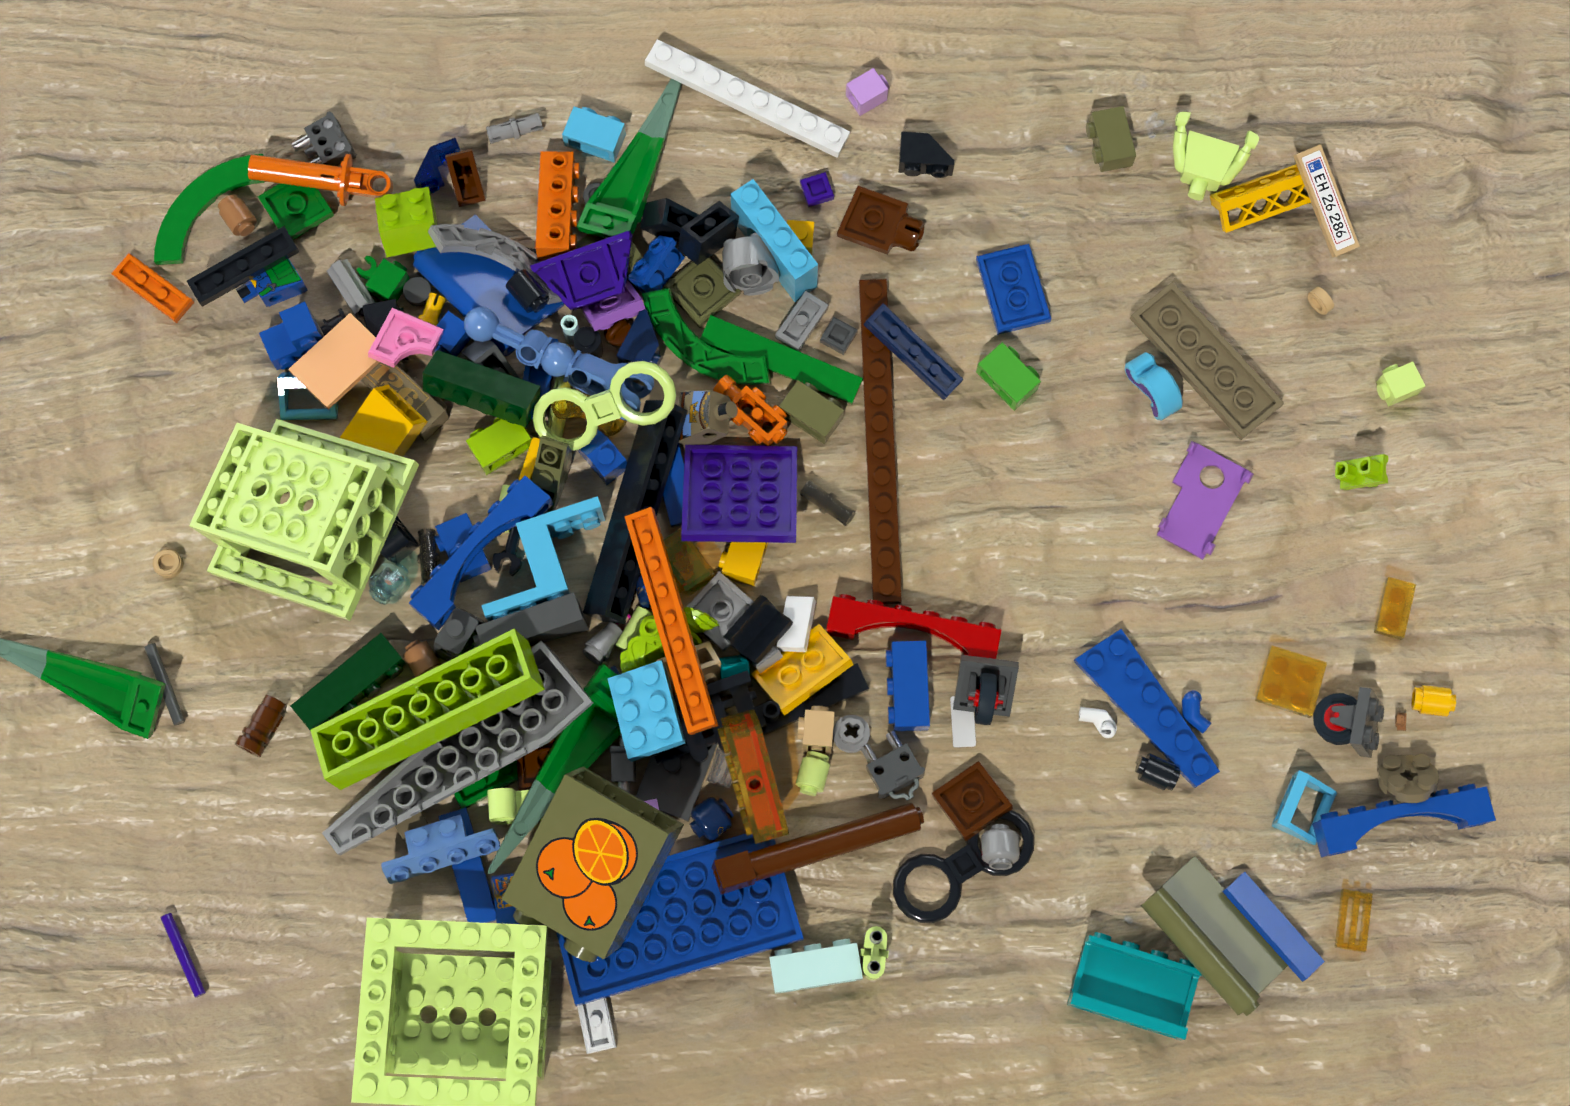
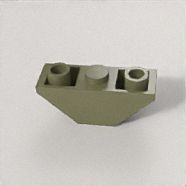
(552, 468)

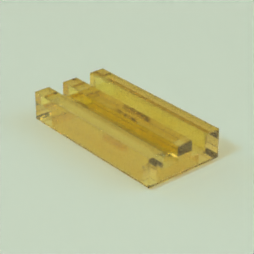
(1365, 920)

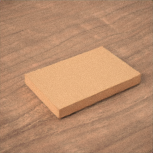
(336, 361)

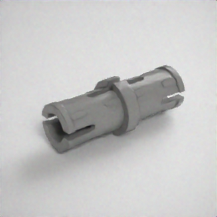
(514, 128)

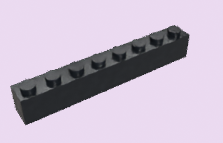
(640, 489)

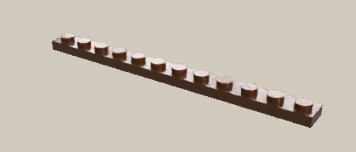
(880, 450)

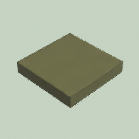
(701, 291)

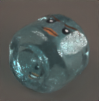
(389, 583)

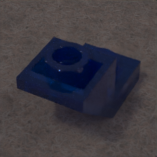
(428, 173)

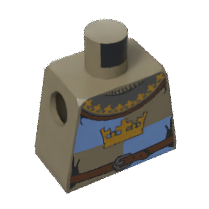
(706, 416)

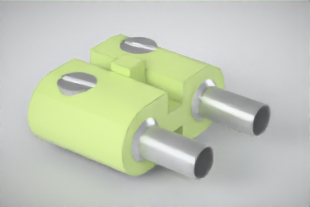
(874, 953)

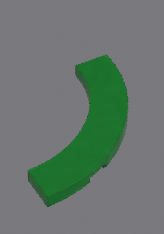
(193, 202)
(696, 352)

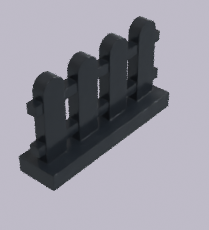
(696, 744)

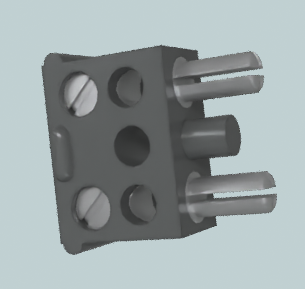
(327, 141)

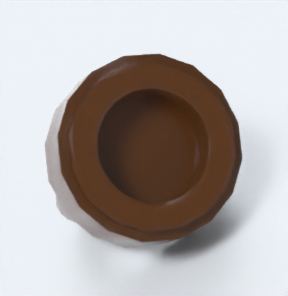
(617, 333)

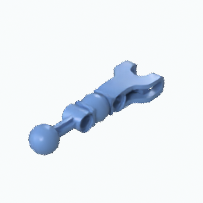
(557, 358)

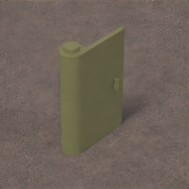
(1214, 936)

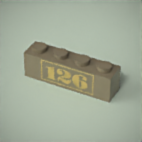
(412, 391)

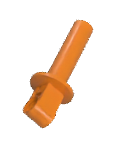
(343, 179)

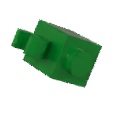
(385, 280)

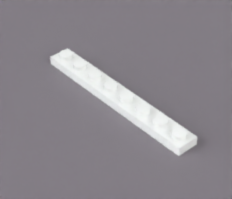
(747, 98)

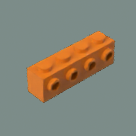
(556, 204)

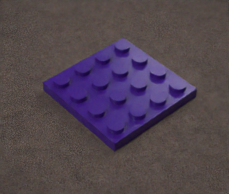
(740, 494)

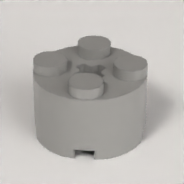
(748, 265)

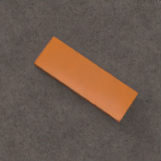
(152, 288)

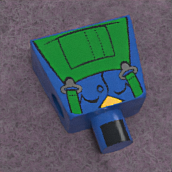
(274, 285)

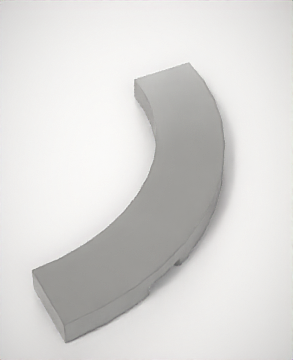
(490, 245)

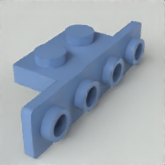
(438, 847)

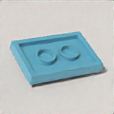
(646, 711)

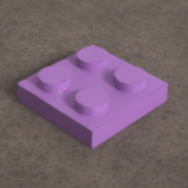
(608, 311)

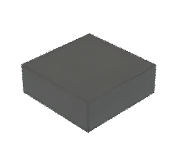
(838, 336)

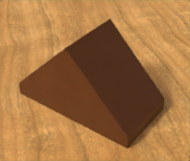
(465, 177)

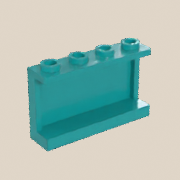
(1134, 986)

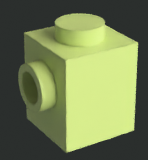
(1399, 383)

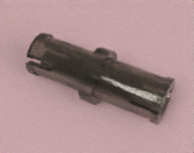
(827, 503)
(428, 557)

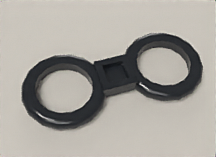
(958, 869)

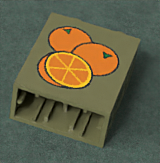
(591, 864)

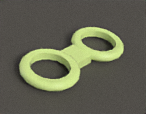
(607, 404)

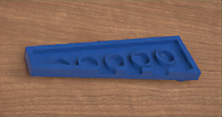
(1133, 688)

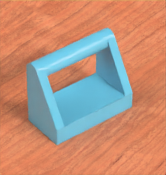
(287, 381)
(1291, 800)

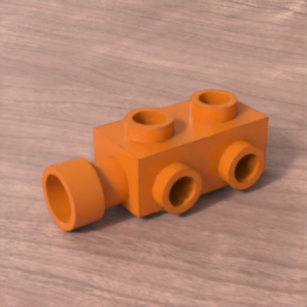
(761, 412)

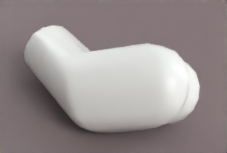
(1101, 720)

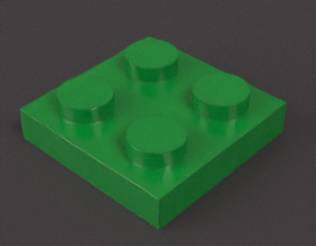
(295, 208)

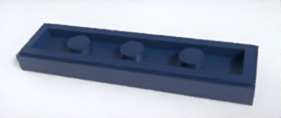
(913, 351)

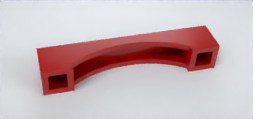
(852, 617)

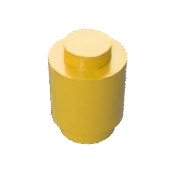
(1433, 700)

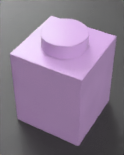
(867, 91)

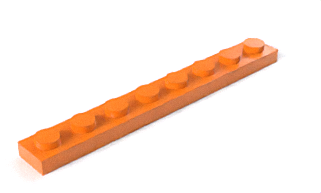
(671, 621)

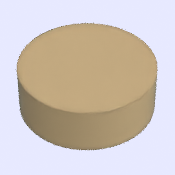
(1320, 300)
(167, 563)

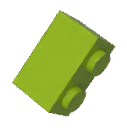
(498, 444)

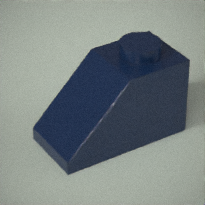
(640, 342)

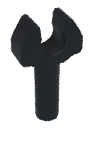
(509, 553)

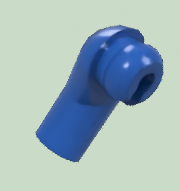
(1191, 711)

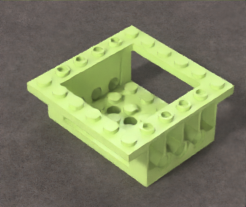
(340, 537)
(402, 984)

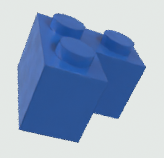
(292, 338)

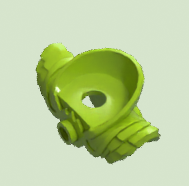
(648, 646)

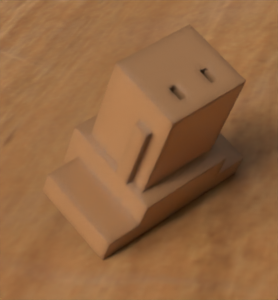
(1401, 721)

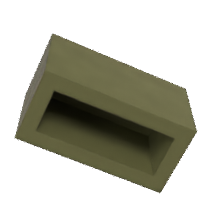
(1111, 139)
(812, 411)

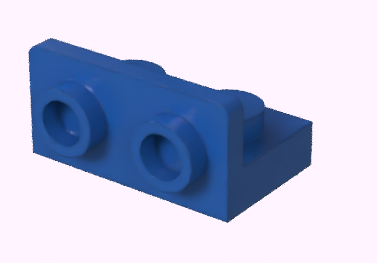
(656, 265)

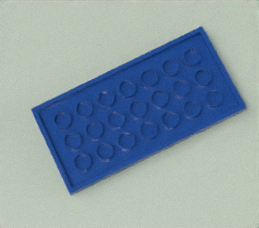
(690, 925)

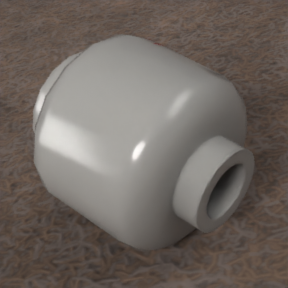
(1000, 847)

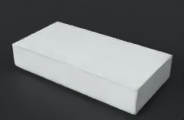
(801, 612)

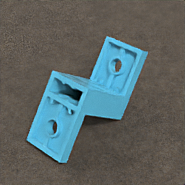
(542, 556)

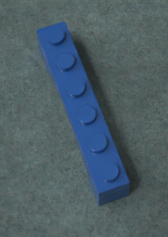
(437, 596)
(1465, 808)

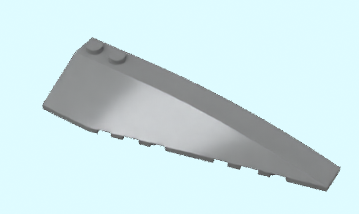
(465, 756)

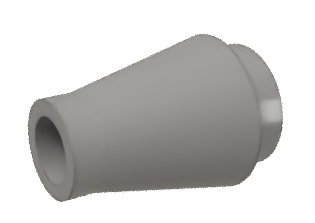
(601, 645)

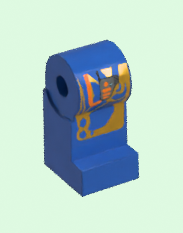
(503, 910)

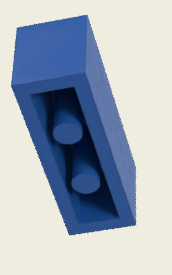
(908, 686)

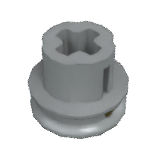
(851, 744)

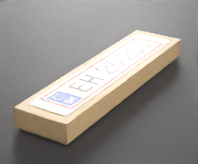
(1326, 200)

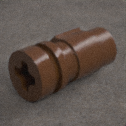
(263, 722)

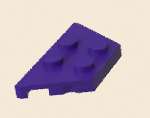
(588, 272)

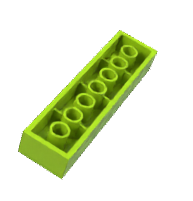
(427, 709)

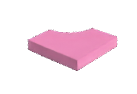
(402, 337)

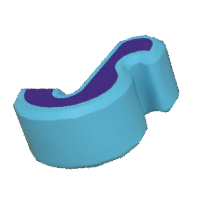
(1155, 384)

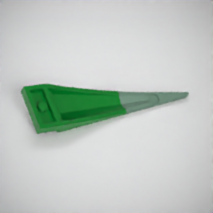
(624, 192)
(111, 691)
(573, 748)

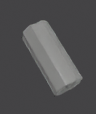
(350, 286)

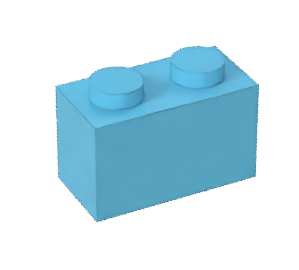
(594, 133)

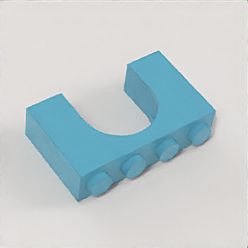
(758, 215)

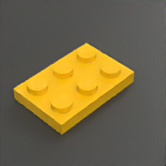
(803, 673)

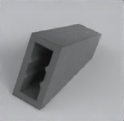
(538, 623)

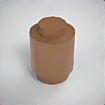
(237, 215)
(420, 657)

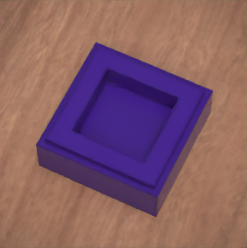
(816, 189)

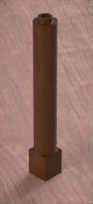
(747, 868)

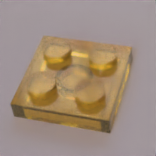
(1290, 681)

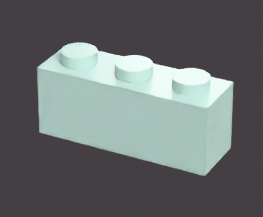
(815, 966)

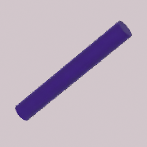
(183, 955)

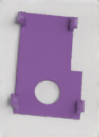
(1198, 509)

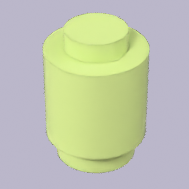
(813, 773)

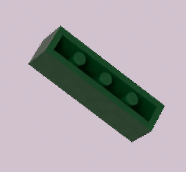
(480, 388)
(350, 683)

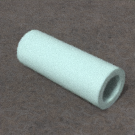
(569, 326)

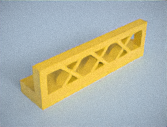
(1259, 189)

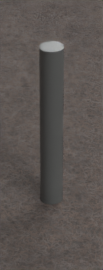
(161, 675)

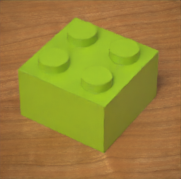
(405, 221)

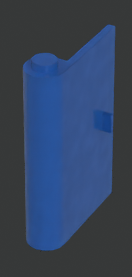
(479, 281)

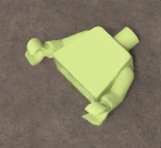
(1206, 160)

